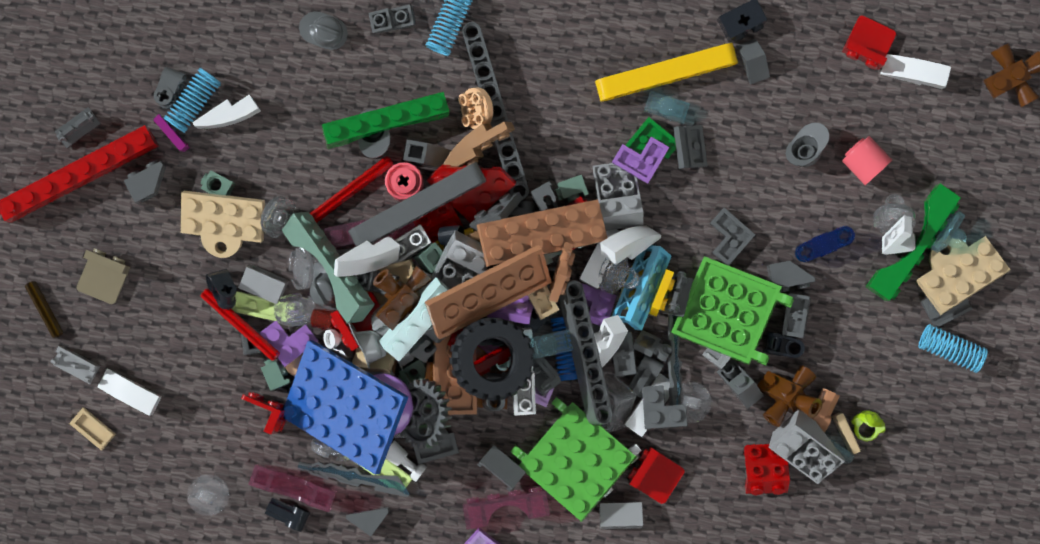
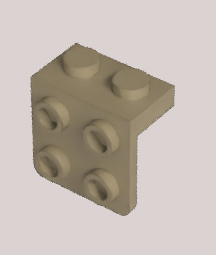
(103, 276)

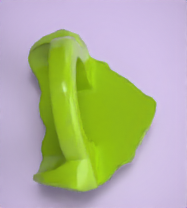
(871, 419)

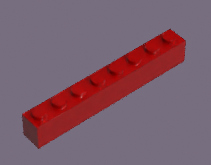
(77, 174)

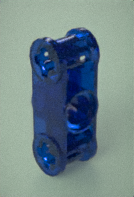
(824, 244)

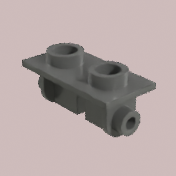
(77, 127)
(679, 295)

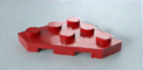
(481, 197)

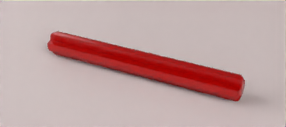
(352, 188)
(242, 326)

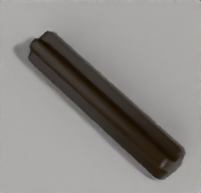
(44, 309)

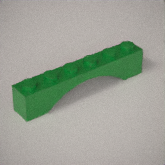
(410, 112)
(937, 208)

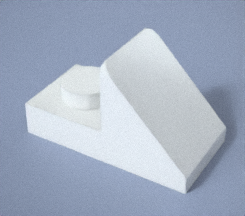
(899, 237)

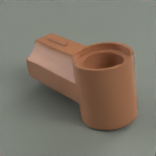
(829, 401)

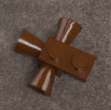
(1013, 75)
(400, 296)
(789, 395)

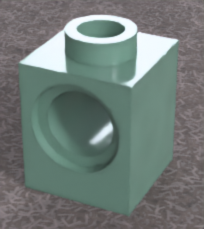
(226, 185)
(429, 257)

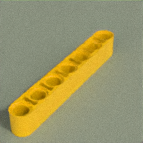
(666, 72)

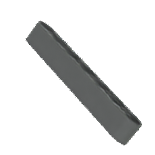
(418, 205)
(592, 360)

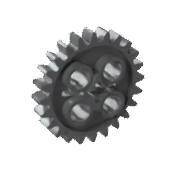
(428, 414)

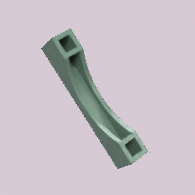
(350, 296)

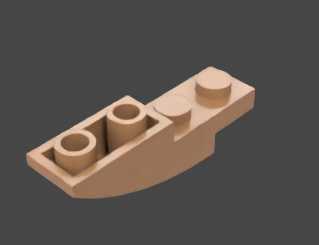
(480, 139)

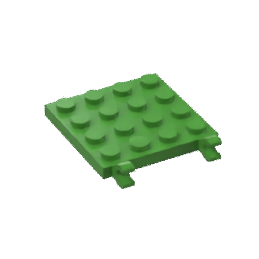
(729, 311)
(575, 461)

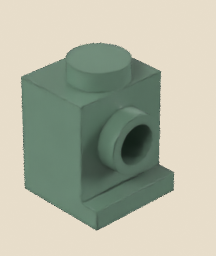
(571, 189)
(275, 374)
(407, 377)

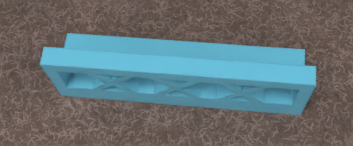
(646, 290)

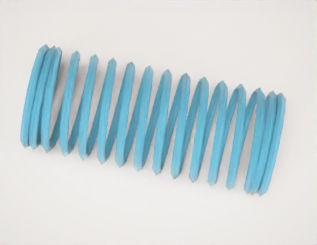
(441, 49)
(208, 78)
(976, 356)

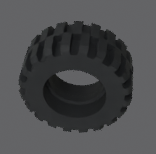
(520, 364)

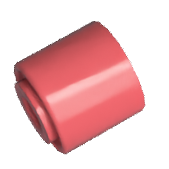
(866, 159)
(415, 181)

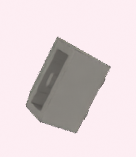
(617, 197)
(459, 261)
(806, 447)

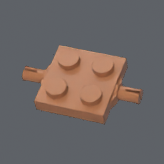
(562, 272)

